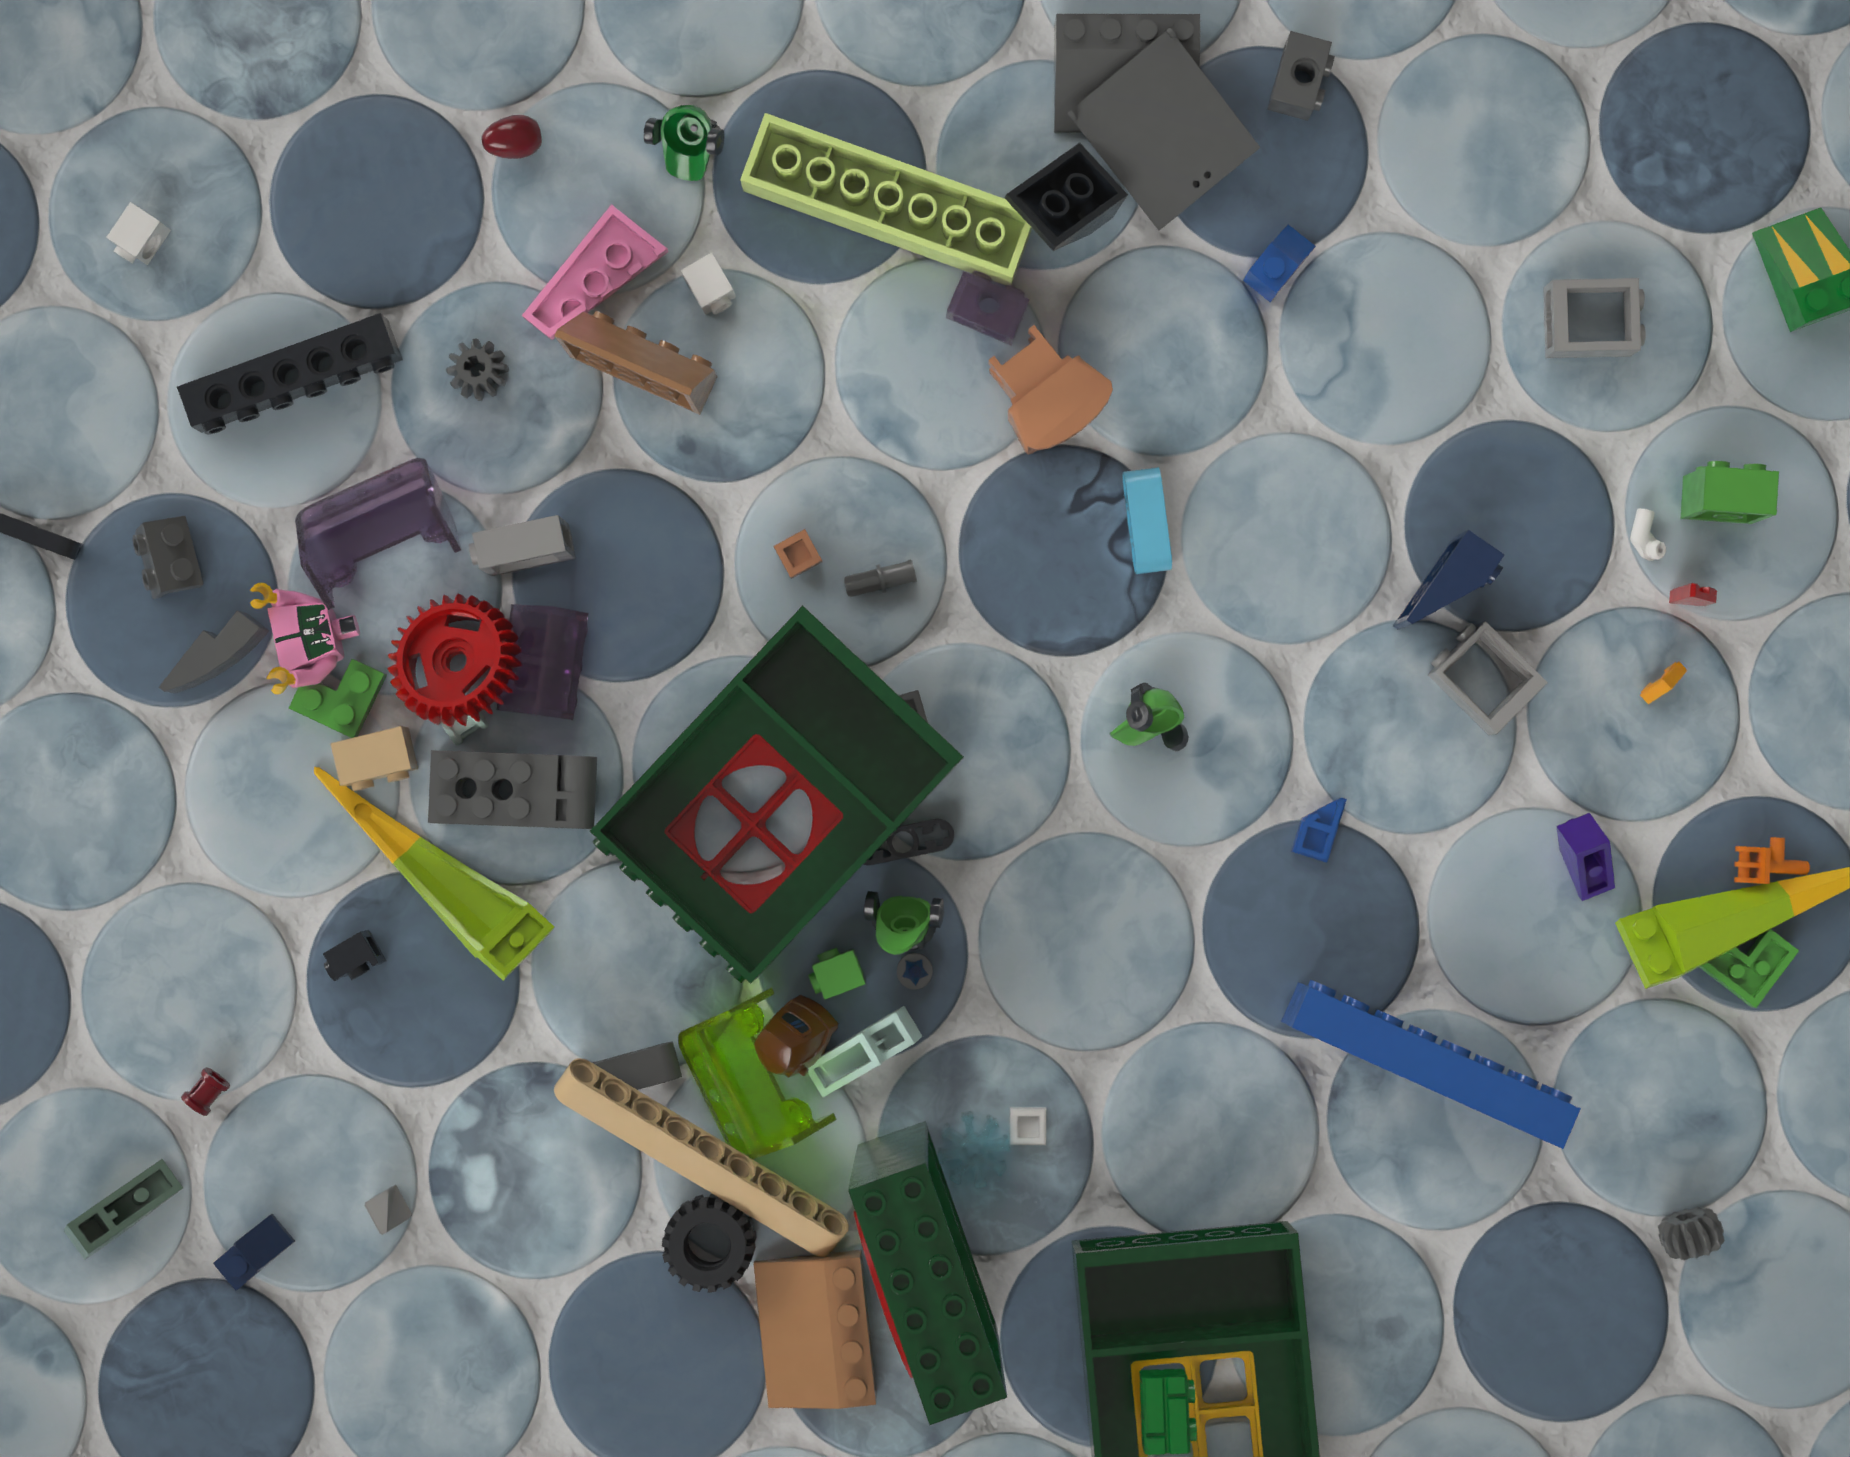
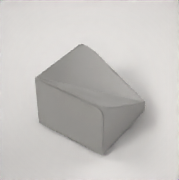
(388, 1209)

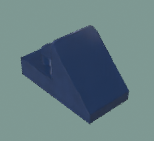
(253, 1252)

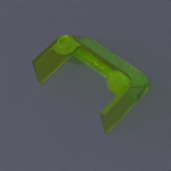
(737, 1085)

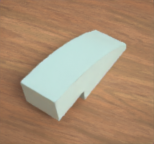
(864, 1051)

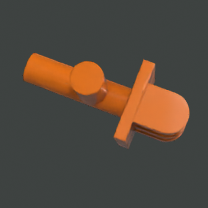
(1758, 862)

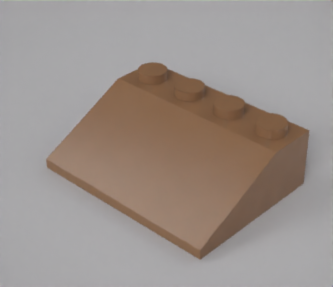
(638, 360)
(815, 1331)

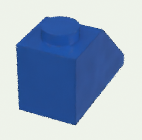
(1278, 263)

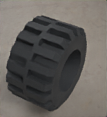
(700, 1272)

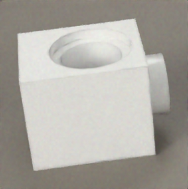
(137, 235)
(709, 285)

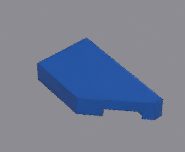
(1318, 831)

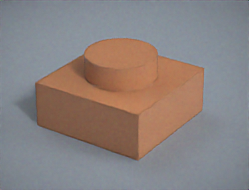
(798, 553)

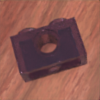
(1000, 324)

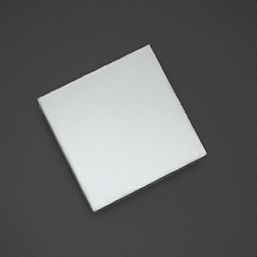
(1027, 1125)

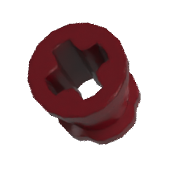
(205, 1091)

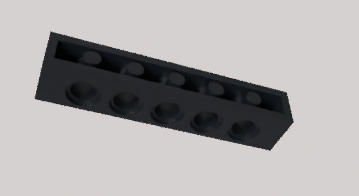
(202, 395)

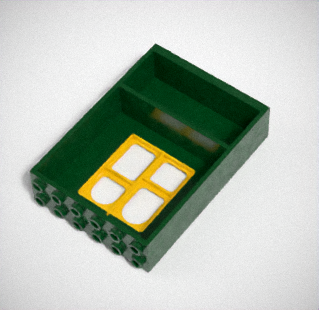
(1193, 1302)

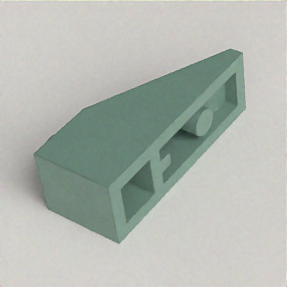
(122, 1209)

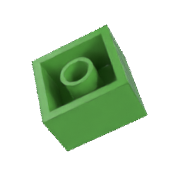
(1730, 493)

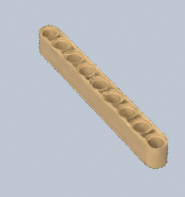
(700, 1157)

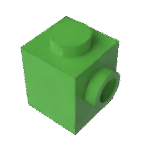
(836, 973)

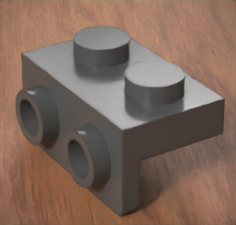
(167, 556)

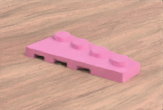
(596, 269)

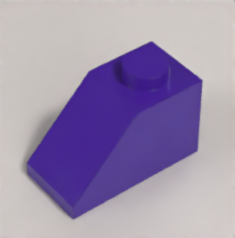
(1586, 856)

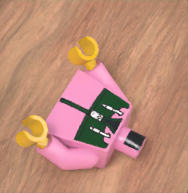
(304, 636)

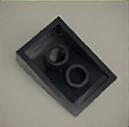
(1068, 198)

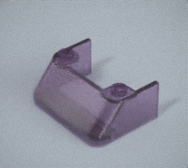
(369, 520)

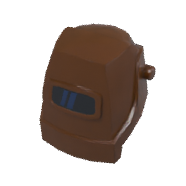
(795, 1037)

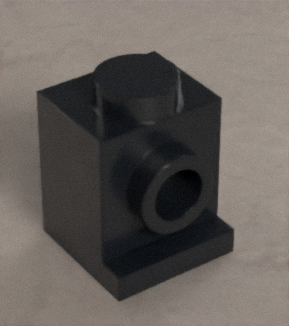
(353, 956)

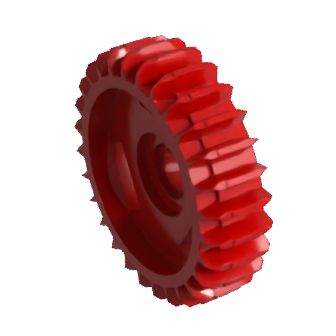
(437, 644)

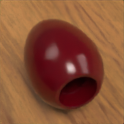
(512, 137)

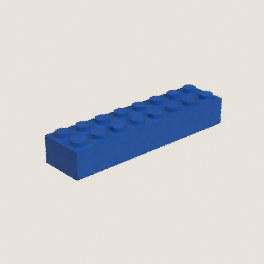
(1437, 1067)

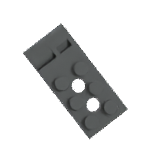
(546, 789)

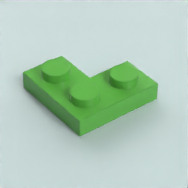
(345, 707)
(1757, 971)

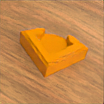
(1665, 683)

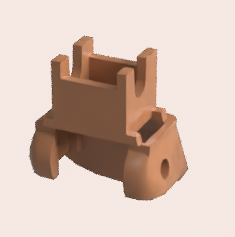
(1049, 394)

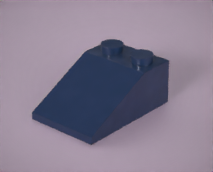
(1460, 569)

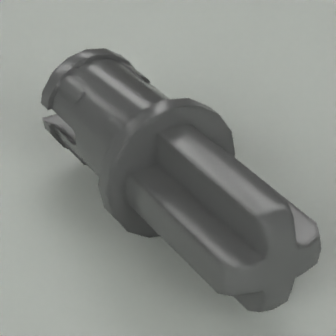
(880, 578)

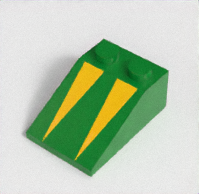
(1806, 267)

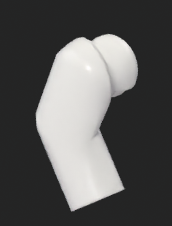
(1643, 539)

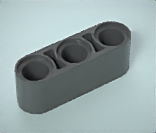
(644, 1066)

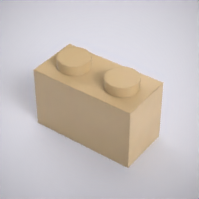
(374, 757)

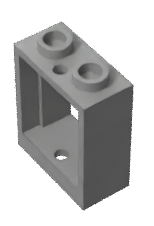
(1556, 318)
(522, 546)
(1531, 682)

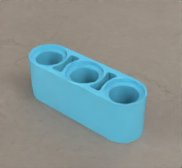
(1147, 520)

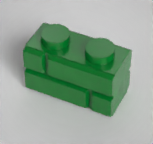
(1165, 1411)

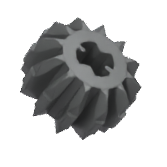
(466, 361)
(1691, 1233)

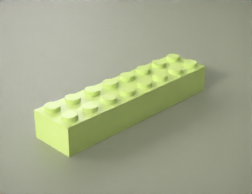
(885, 199)

